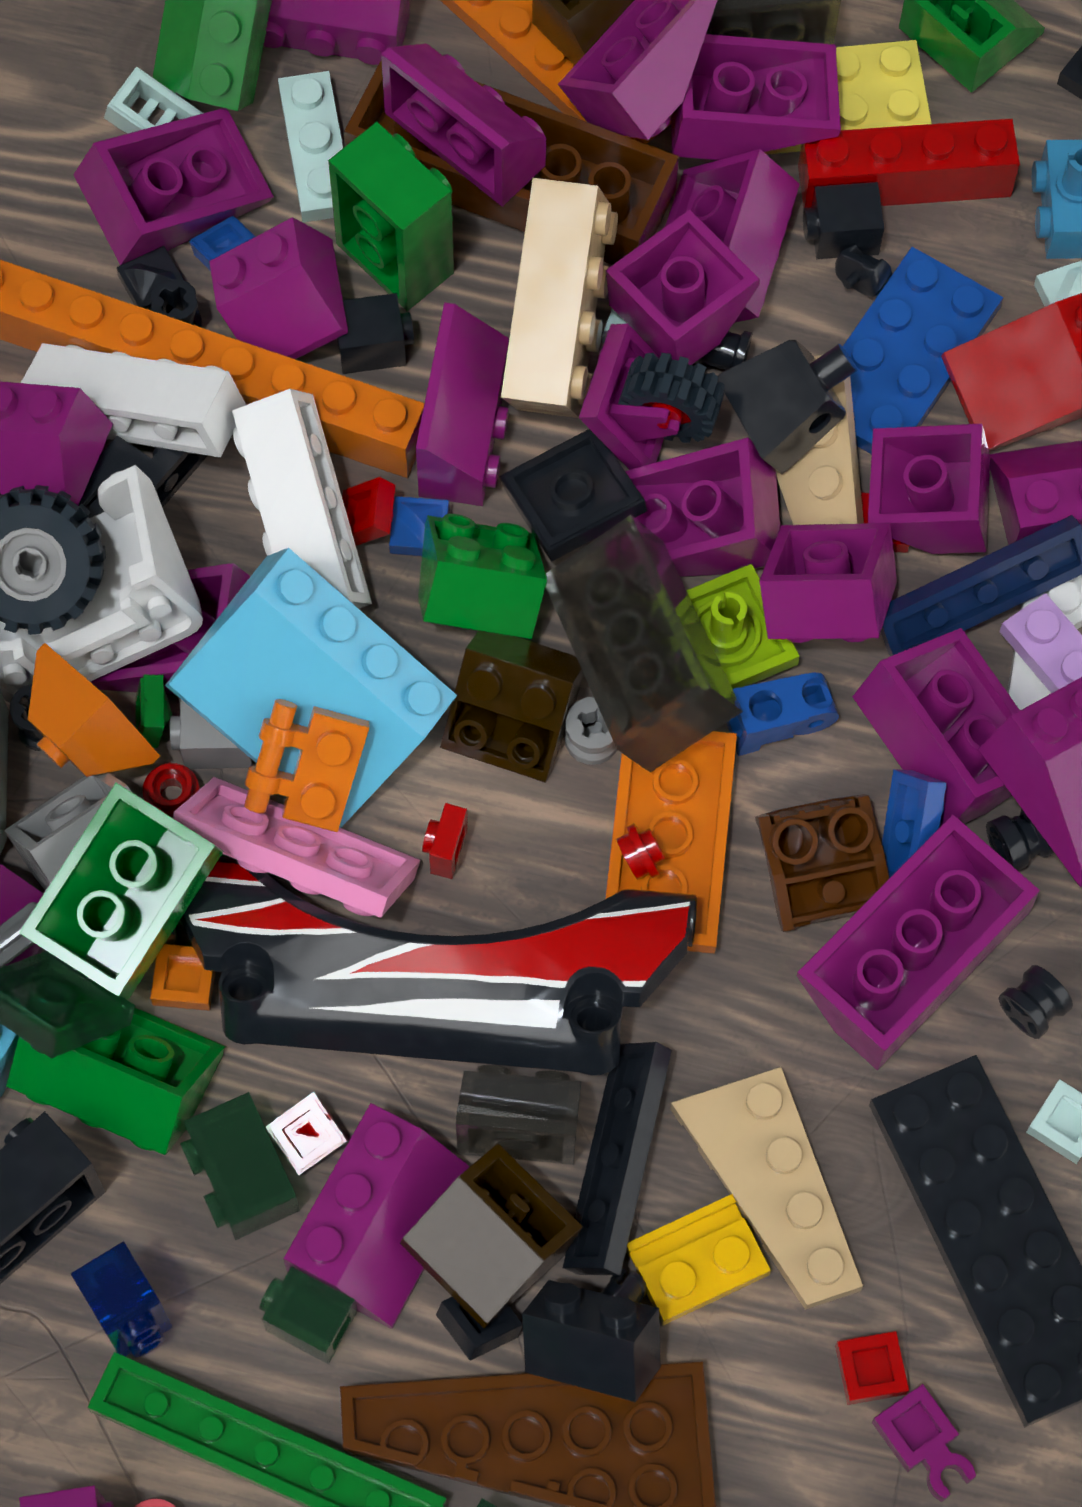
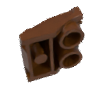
(822, 859)

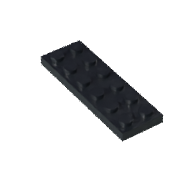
(992, 1231)

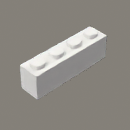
(147, 398)
(298, 488)

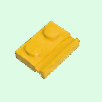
(698, 1259)

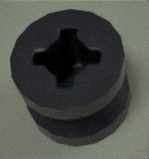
(1035, 1001)

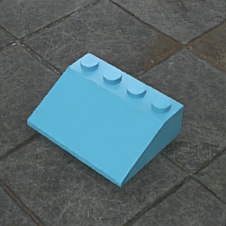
(310, 646)

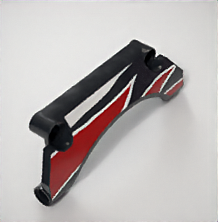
(499, 998)

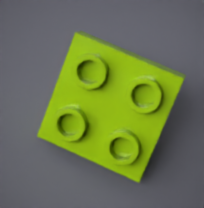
(736, 627)

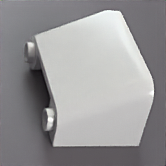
(141, 600)

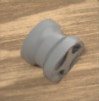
(588, 744)

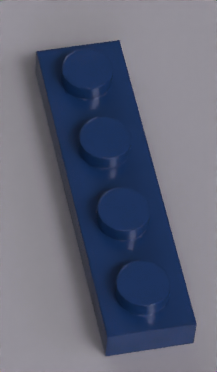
(985, 586)

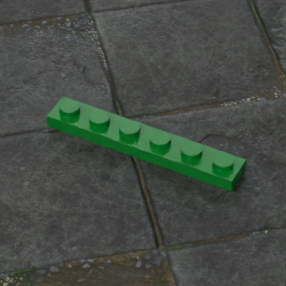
(245, 1442)

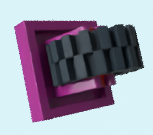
(647, 398)

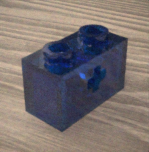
(123, 1302)

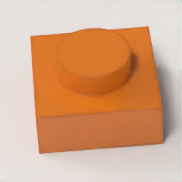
(181, 979)

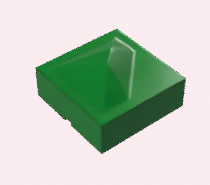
(151, 708)

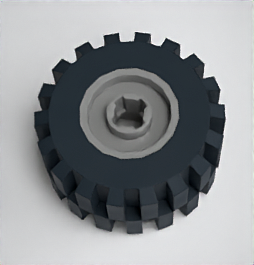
(46, 559)

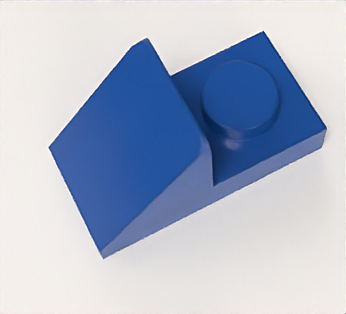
(911, 815)

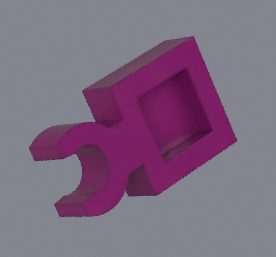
(919, 1434)

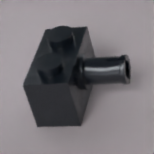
(593, 1337)

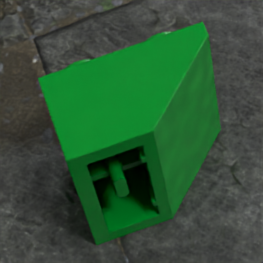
(970, 35)
(480, 576)

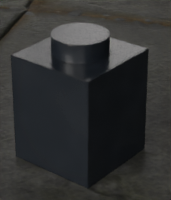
(844, 217)
(374, 334)

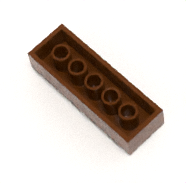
(630, 173)

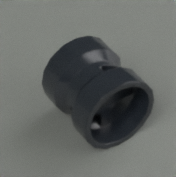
(1017, 840)

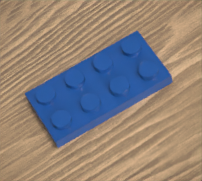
(902, 339)

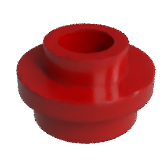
(165, 776)
(641, 851)

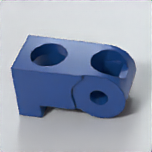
(781, 710)

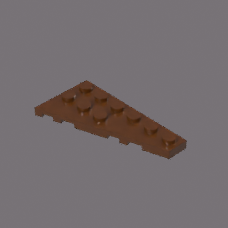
(544, 1437)

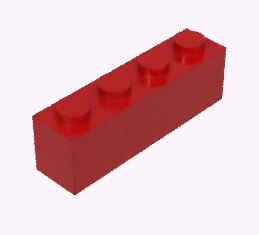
(917, 161)

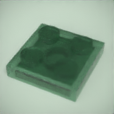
(58, 1005)

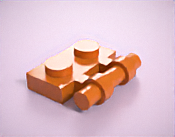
(323, 769)

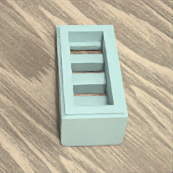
(157, 95)

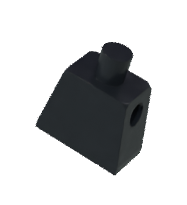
(788, 399)

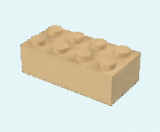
(558, 297)

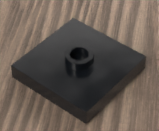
(572, 494)

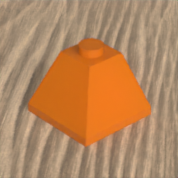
(81, 721)

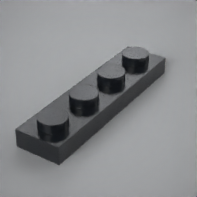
(618, 1159)

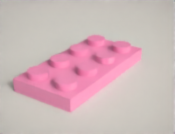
(313, 859)

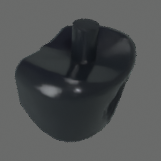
(862, 271)

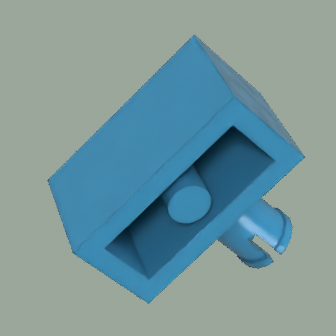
(1060, 184)

